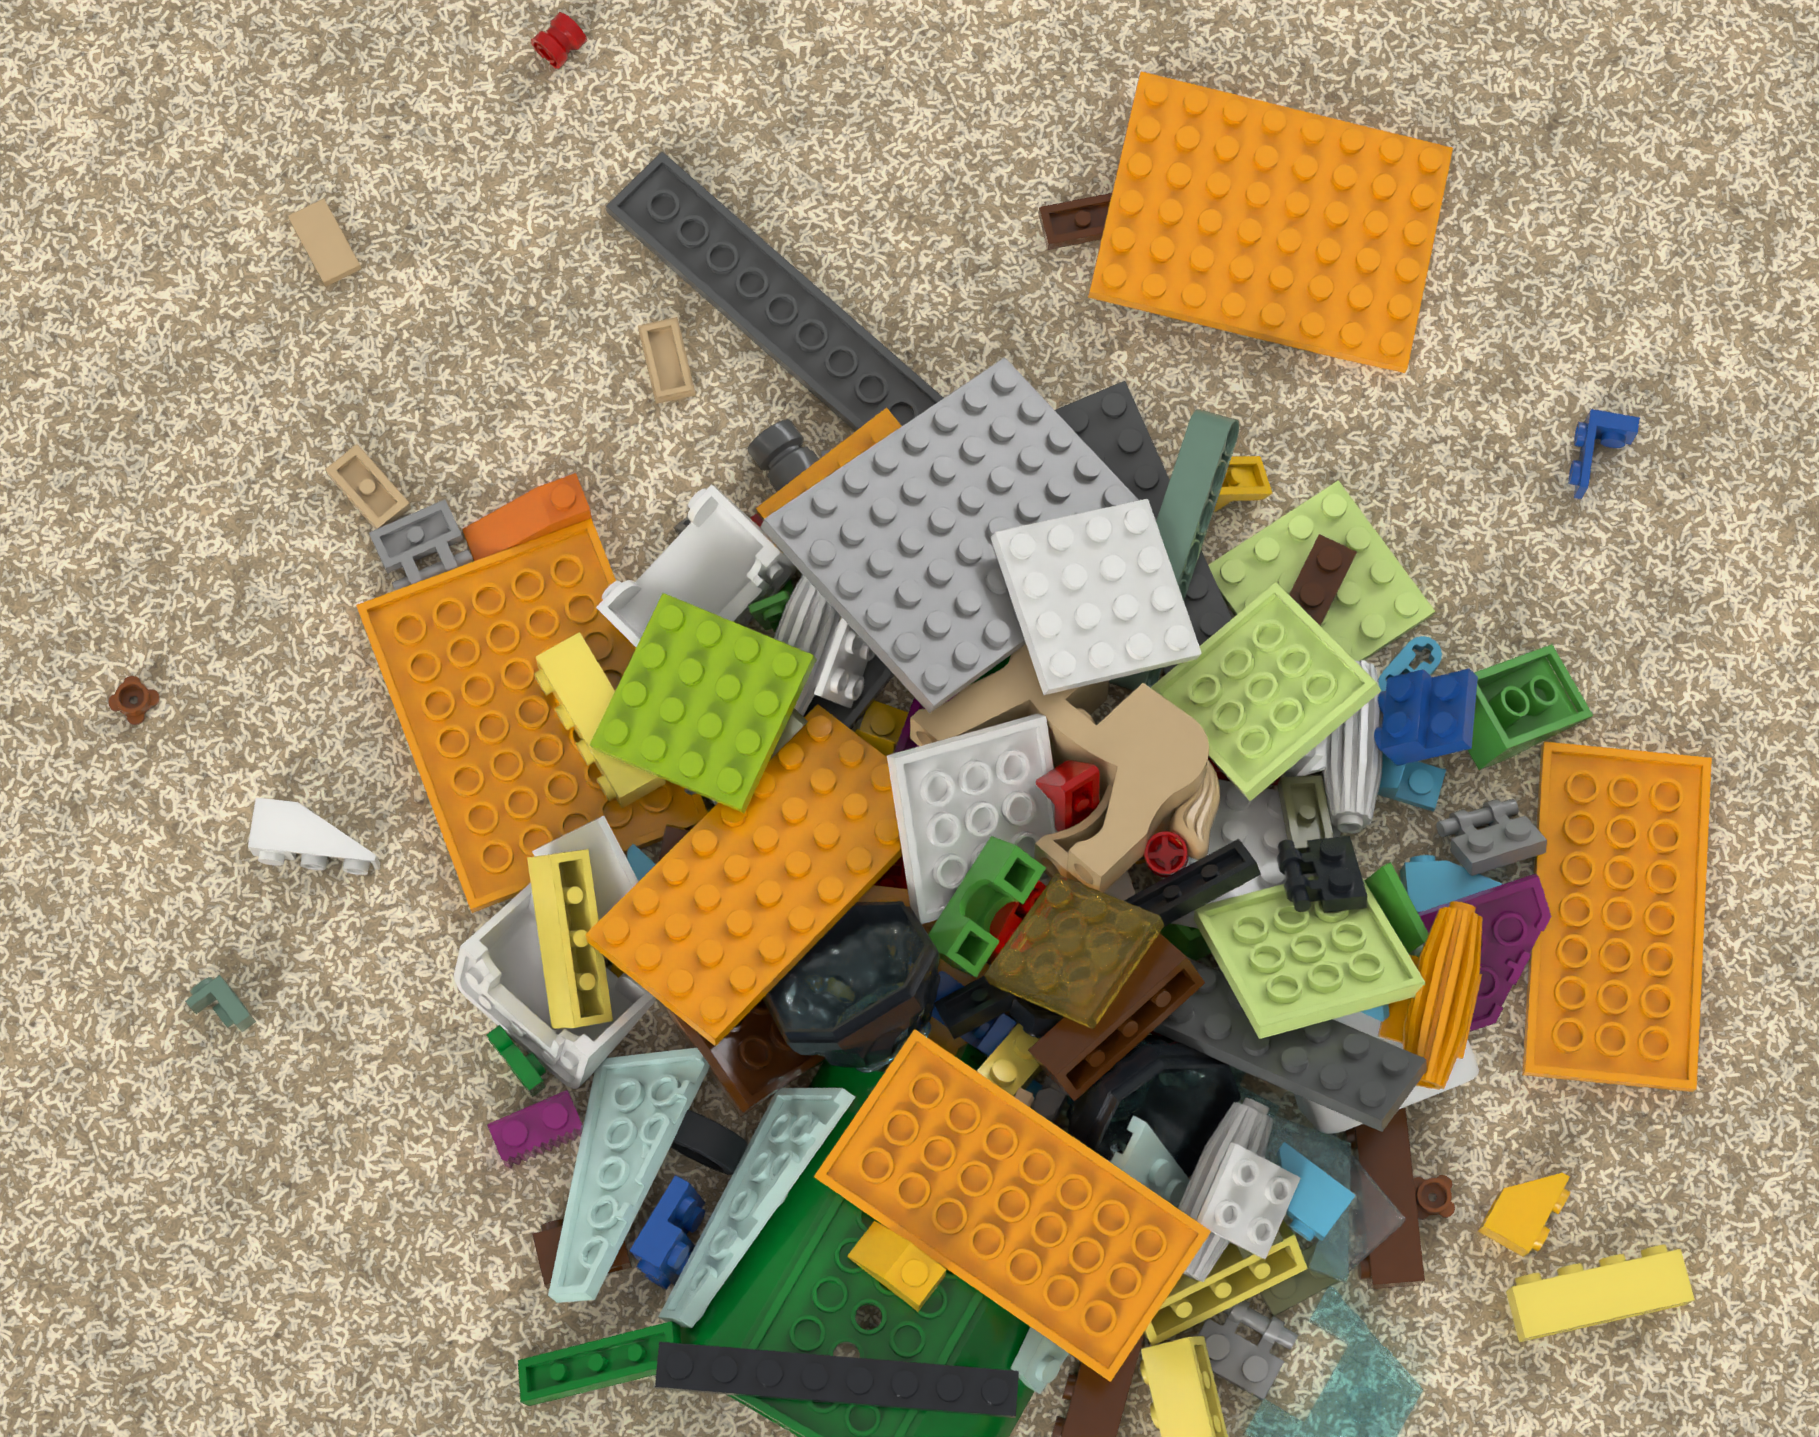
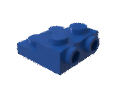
(1426, 715)
(663, 1241)

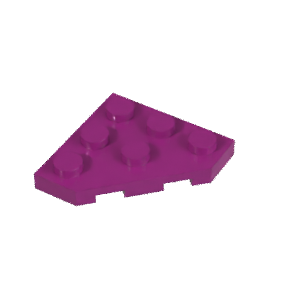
(1510, 926)

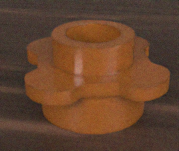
(133, 688)
(1441, 1188)

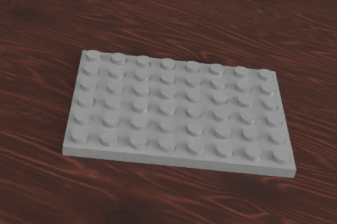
(910, 525)

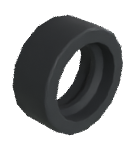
(709, 1143)

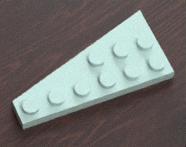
(623, 1142)
(773, 1161)
(1156, 1169)

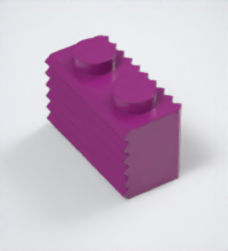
(536, 1129)

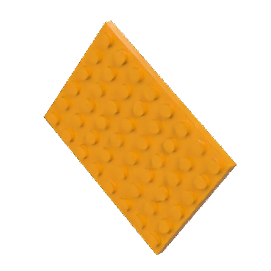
(1271, 222)
(479, 724)

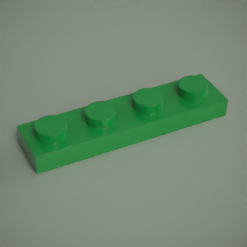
(593, 1364)

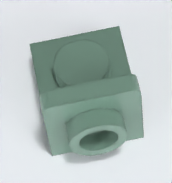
(228, 1009)

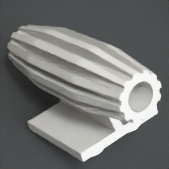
(821, 631)
(1349, 765)
(1237, 1189)

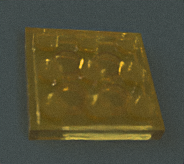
(1074, 950)

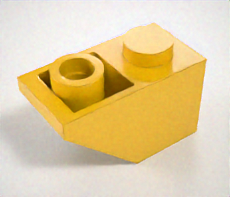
(1521, 1212)

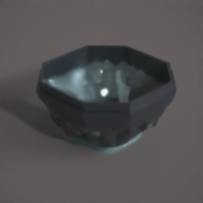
(860, 988)
(1163, 1084)

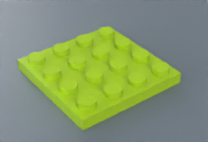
(703, 702)

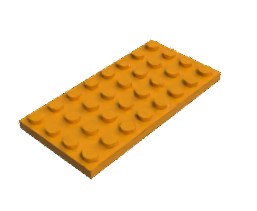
(758, 885)
(1626, 898)
(1012, 1204)

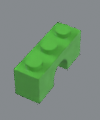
(997, 877)

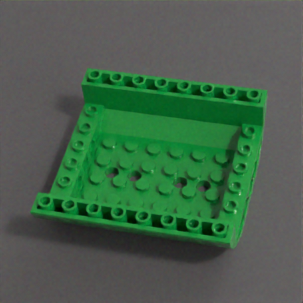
(803, 1296)

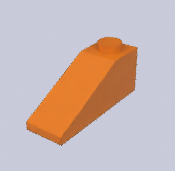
(529, 517)

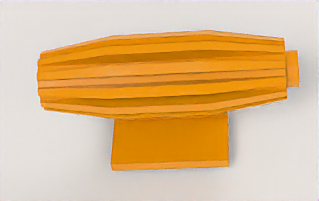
(1441, 1013)

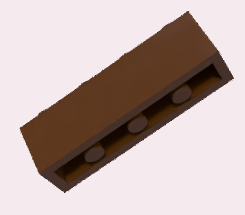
(1081, 1055)
(1389, 1163)
(1095, 1402)

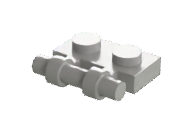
(417, 537)
(1492, 846)
(1238, 1359)

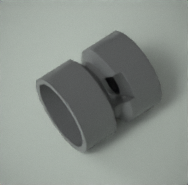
(782, 453)

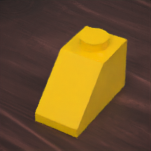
(897, 1265)

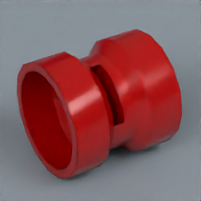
(559, 39)
(1166, 848)

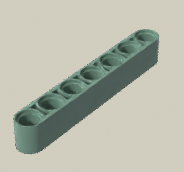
(1191, 503)

